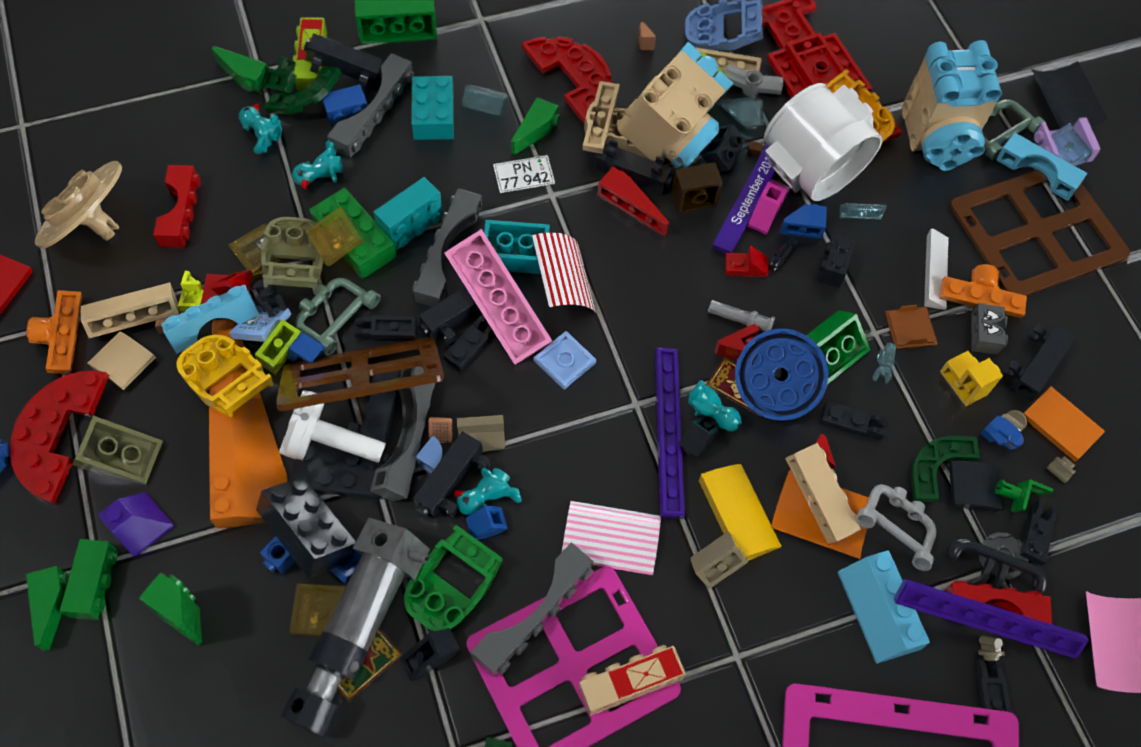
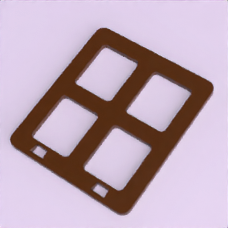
(1040, 230)
(359, 373)

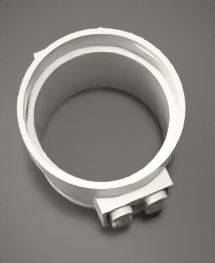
(821, 140)

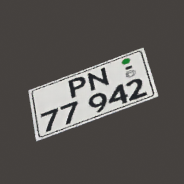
(523, 174)

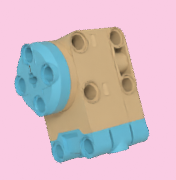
(951, 103)
(673, 109)

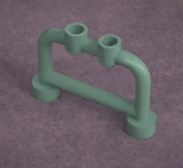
(993, 147)
(323, 293)

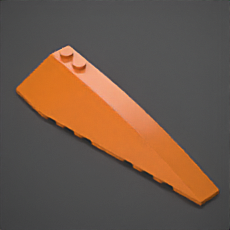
(240, 453)

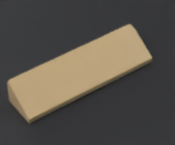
(740, 61)

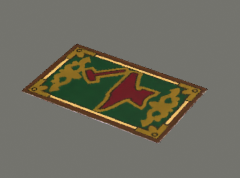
(380, 657)

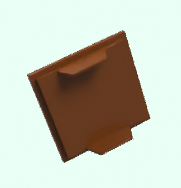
(911, 327)

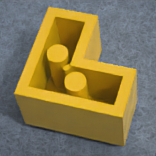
(970, 378)

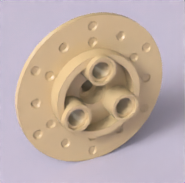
(80, 205)

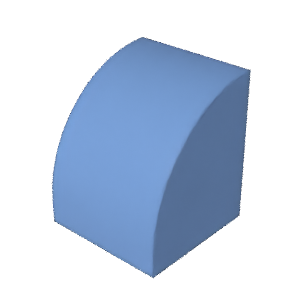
(430, 455)

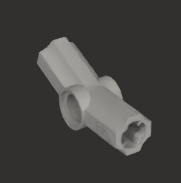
(753, 81)

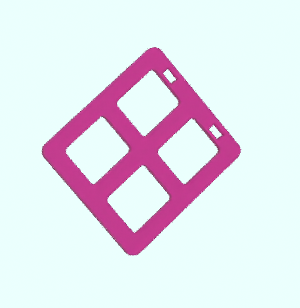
(574, 666)

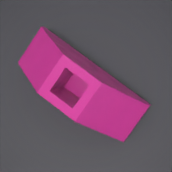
(768, 206)

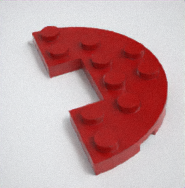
(577, 61)
(41, 428)

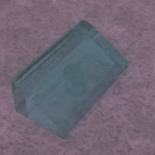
(1071, 145)
(861, 211)

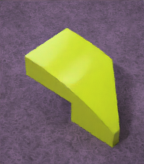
(191, 292)

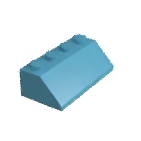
(887, 626)

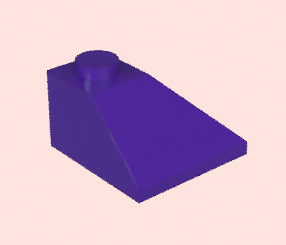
(136, 522)

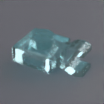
(886, 360)

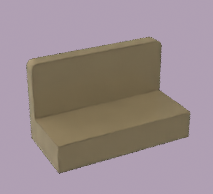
(486, 429)
(718, 560)

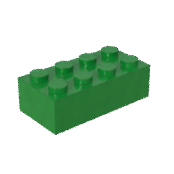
(395, 20)
(377, 246)

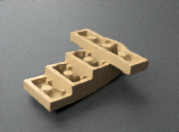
(602, 122)

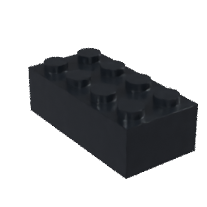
(305, 526)

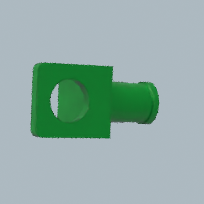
(1021, 492)

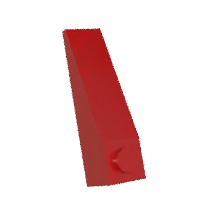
(625, 194)

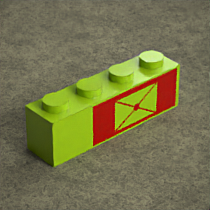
(304, 32)

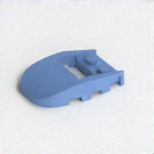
(706, 24)

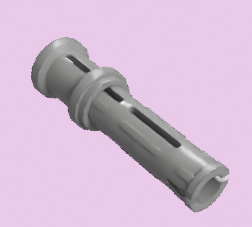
(747, 318)

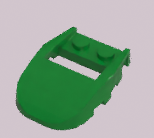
(437, 602)

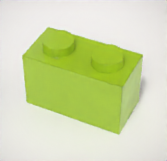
(275, 348)

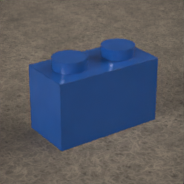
(344, 103)

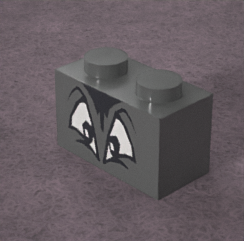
(988, 329)

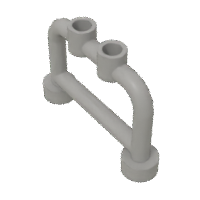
(868, 516)

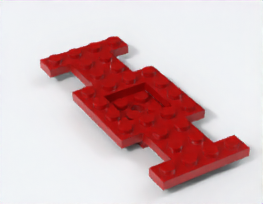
(807, 50)

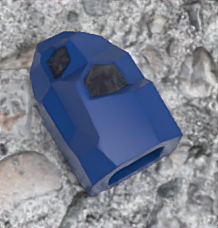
(1003, 433)

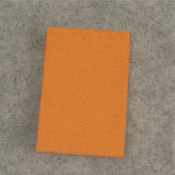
(1063, 424)

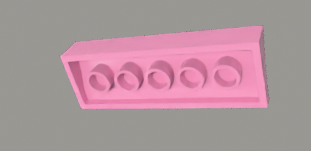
(498, 297)

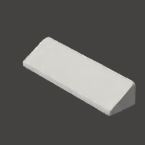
(935, 268)

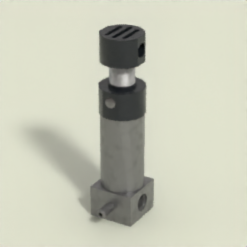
(386, 558)

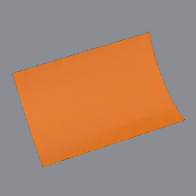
(797, 519)

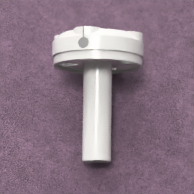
(306, 427)

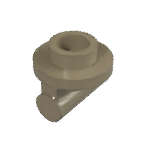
(1017, 419)
(1062, 468)
(990, 648)

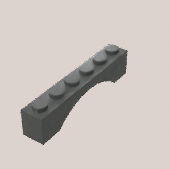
(352, 132)
(462, 213)
(394, 477)
(499, 647)

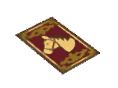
(724, 382)

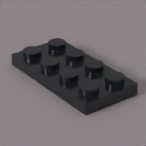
(337, 472)

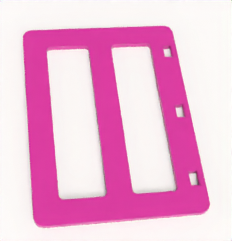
(878, 710)

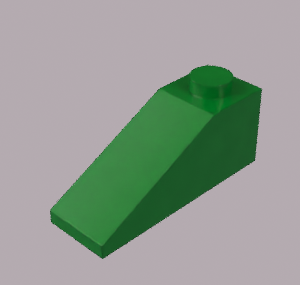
(244, 70)
(536, 125)
(46, 595)

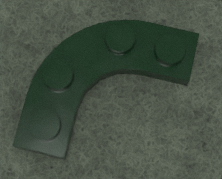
(316, 91)
(932, 456)

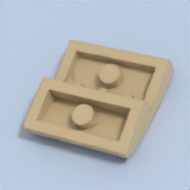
(122, 360)

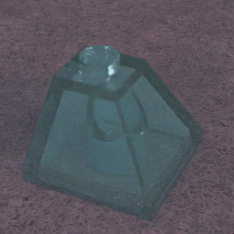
(744, 111)

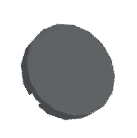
(1006, 544)

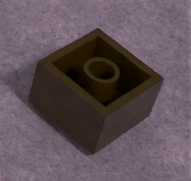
(696, 187)

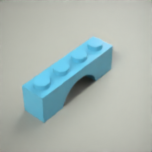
(1063, 176)
(184, 328)

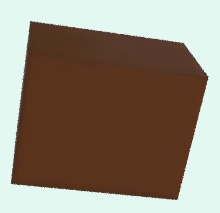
(754, 148)

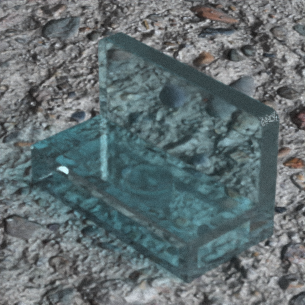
(484, 99)

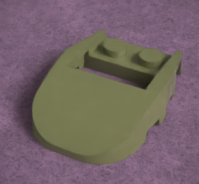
(288, 239)

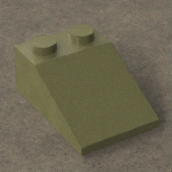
(117, 451)

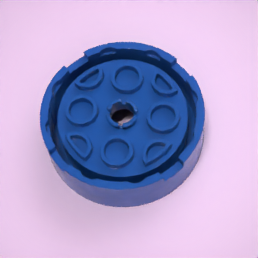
(805, 369)

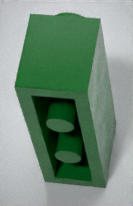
(89, 579)

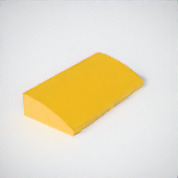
(739, 510)

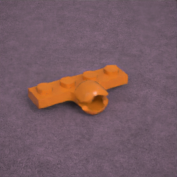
(983, 290)
(58, 332)

